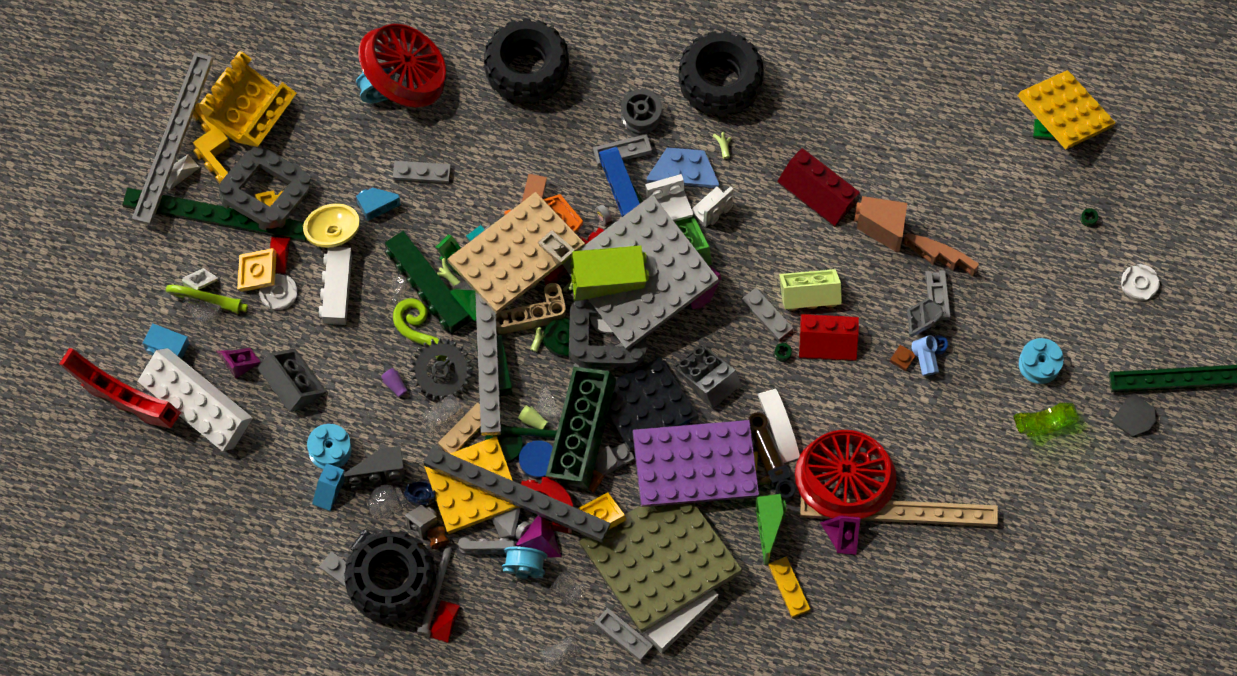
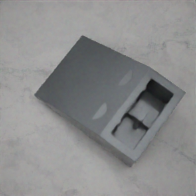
(708, 375)
(378, 469)

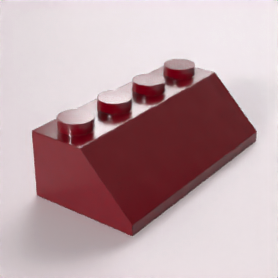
(818, 187)

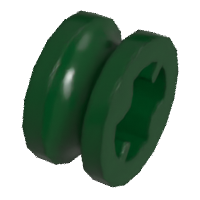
(1089, 211)
(784, 346)

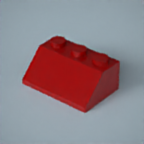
(828, 337)

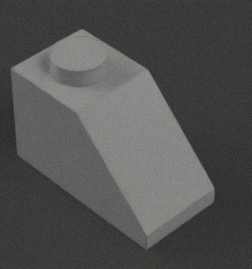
(421, 520)

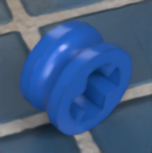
(940, 339)

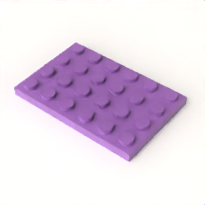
(695, 463)

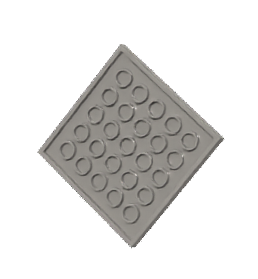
(674, 270)

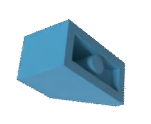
(376, 202)
(328, 487)

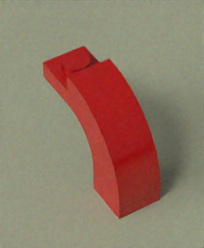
(553, 490)

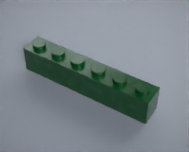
(427, 282)

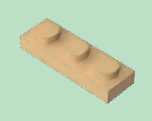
(462, 431)

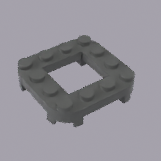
(267, 216)
(606, 356)

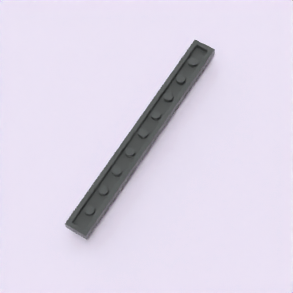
(517, 494)

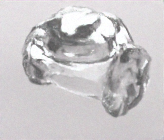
(386, 501)

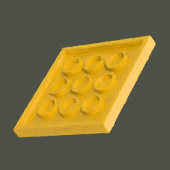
(1066, 109)
(463, 504)

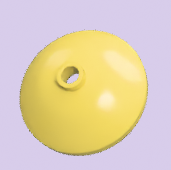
(331, 225)

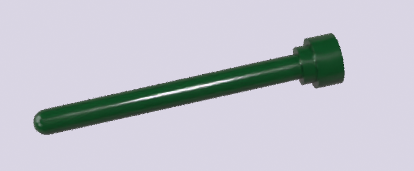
(526, 432)

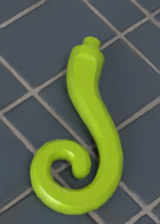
(226, 303)
(408, 332)

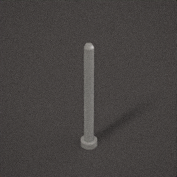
(424, 630)

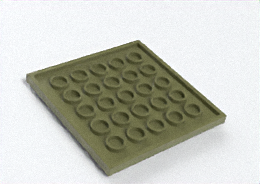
(661, 561)

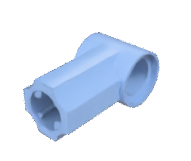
(925, 350)

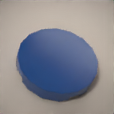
(535, 459)

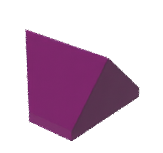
(239, 360)
(843, 533)
(540, 537)

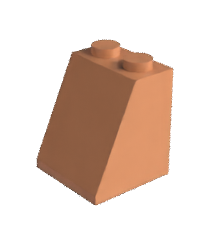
(882, 220)

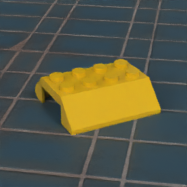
(245, 102)

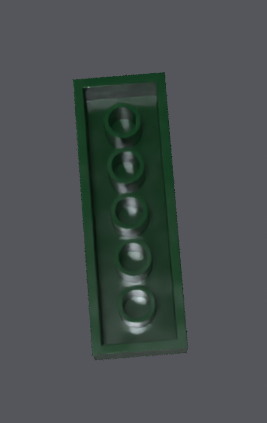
(581, 427)

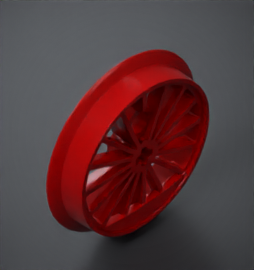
(404, 64)
(846, 473)

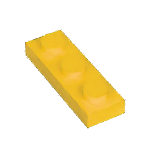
(789, 587)

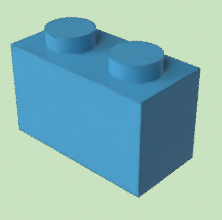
(163, 338)

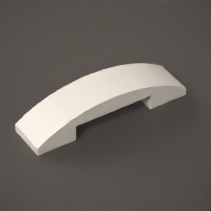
(779, 425)

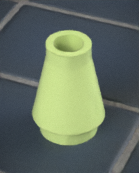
(532, 418)

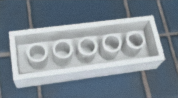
(196, 399)

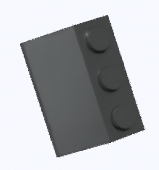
(291, 379)

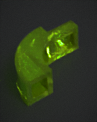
(1046, 421)

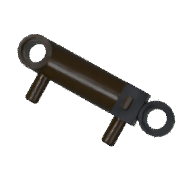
(777, 472)

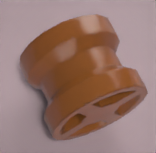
(437, 537)

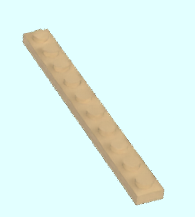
(923, 513)

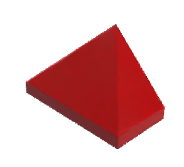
(281, 246)
(444, 621)

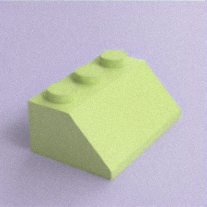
(810, 289)

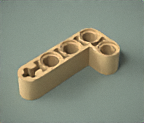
(528, 312)

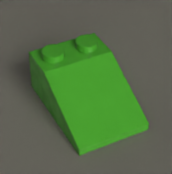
(695, 236)
(769, 513)

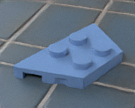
(690, 163)

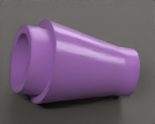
(393, 380)

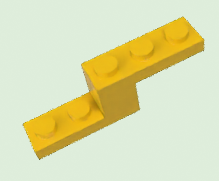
(210, 145)

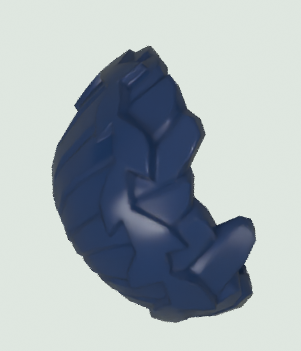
(420, 493)

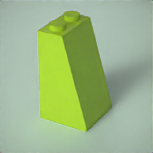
(607, 271)

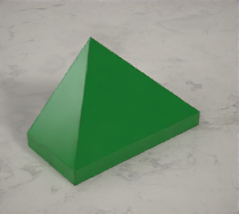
(467, 300)

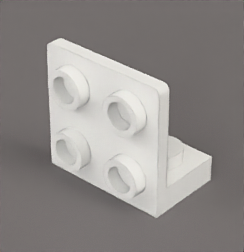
(671, 196)
(713, 205)

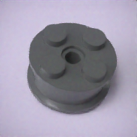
(641, 111)

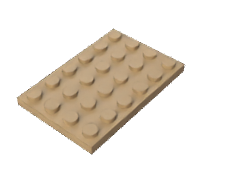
(507, 255)

